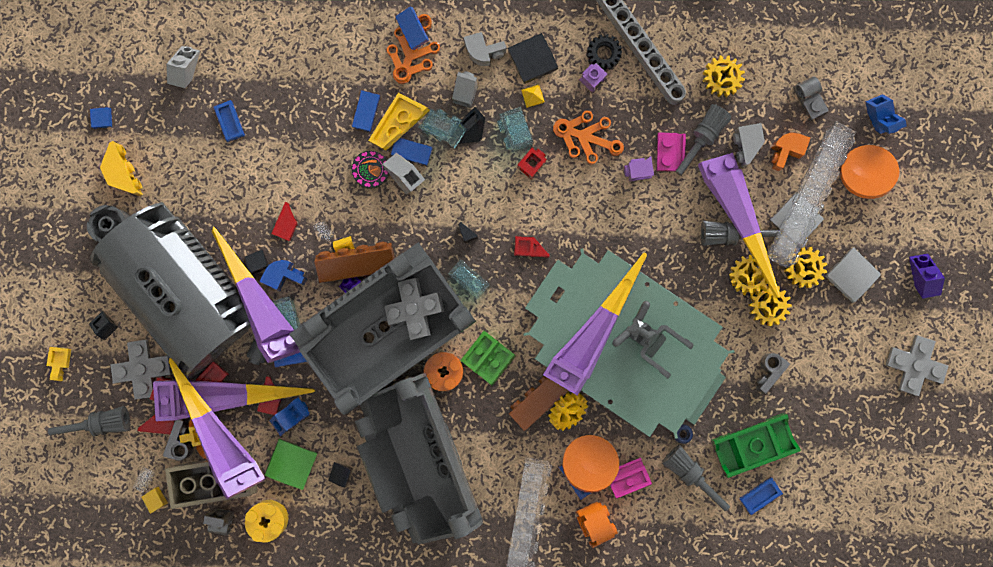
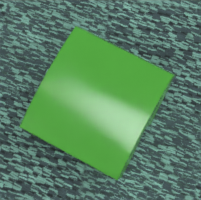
(488, 358)
(290, 464)

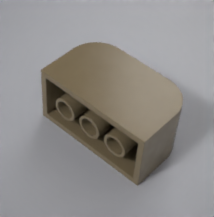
(195, 485)

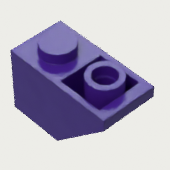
(926, 276)

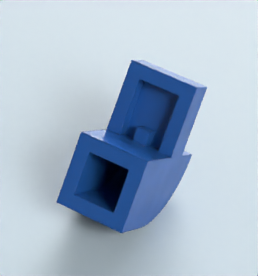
(883, 115)
(278, 271)
(290, 416)

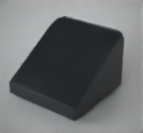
(467, 234)
(256, 262)
(103, 326)
(340, 474)

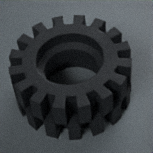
(607, 42)

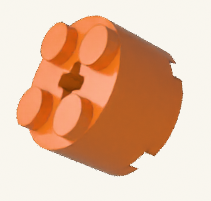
(453, 365)
(595, 523)

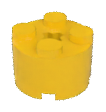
(262, 531)

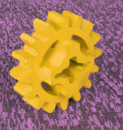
(733, 82)
(742, 273)
(815, 273)
(769, 313)
(568, 411)

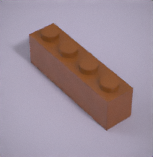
(352, 262)
(536, 402)

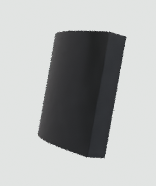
(533, 58)

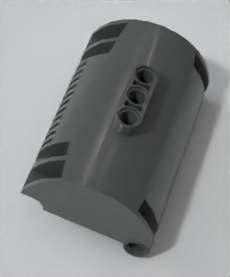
(206, 301)
(335, 335)
(416, 463)

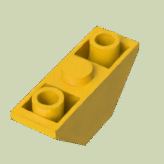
(118, 171)

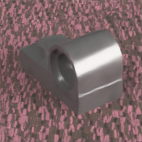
(810, 98)
(765, 382)
(171, 451)
(219, 521)

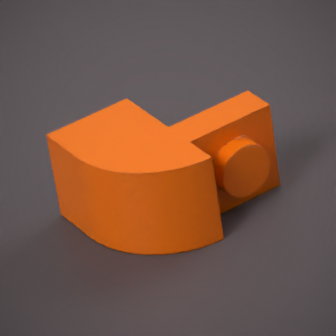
(789, 144)

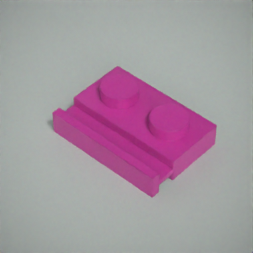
(670, 151)
(630, 478)

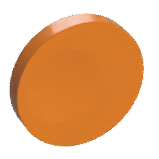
(869, 171)
(590, 463)

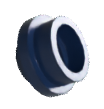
(689, 434)

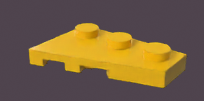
(397, 120)

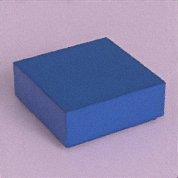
(101, 118)

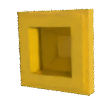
(532, 96)

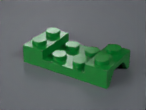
(755, 445)

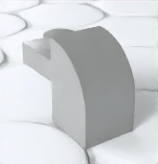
(479, 52)

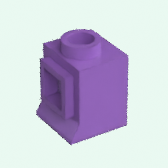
(593, 76)
(639, 169)

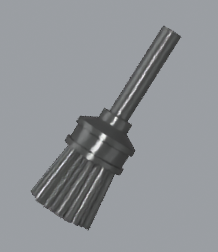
(706, 133)
(726, 233)
(98, 423)
(691, 473)

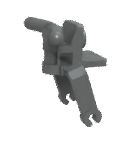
(649, 338)

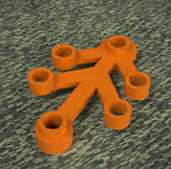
(411, 55)
(585, 136)

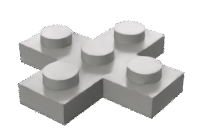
(414, 308)
(917, 365)
(140, 369)

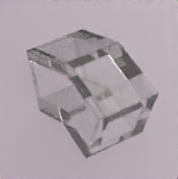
(323, 232)
(144, 480)

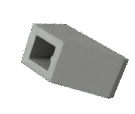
(182, 66)
(465, 89)
(749, 142)
(403, 173)

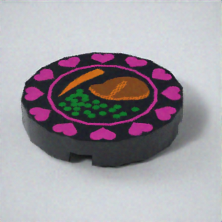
(368, 169)

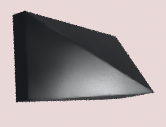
(474, 126)

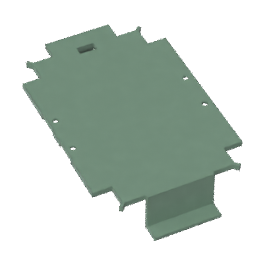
(634, 386)

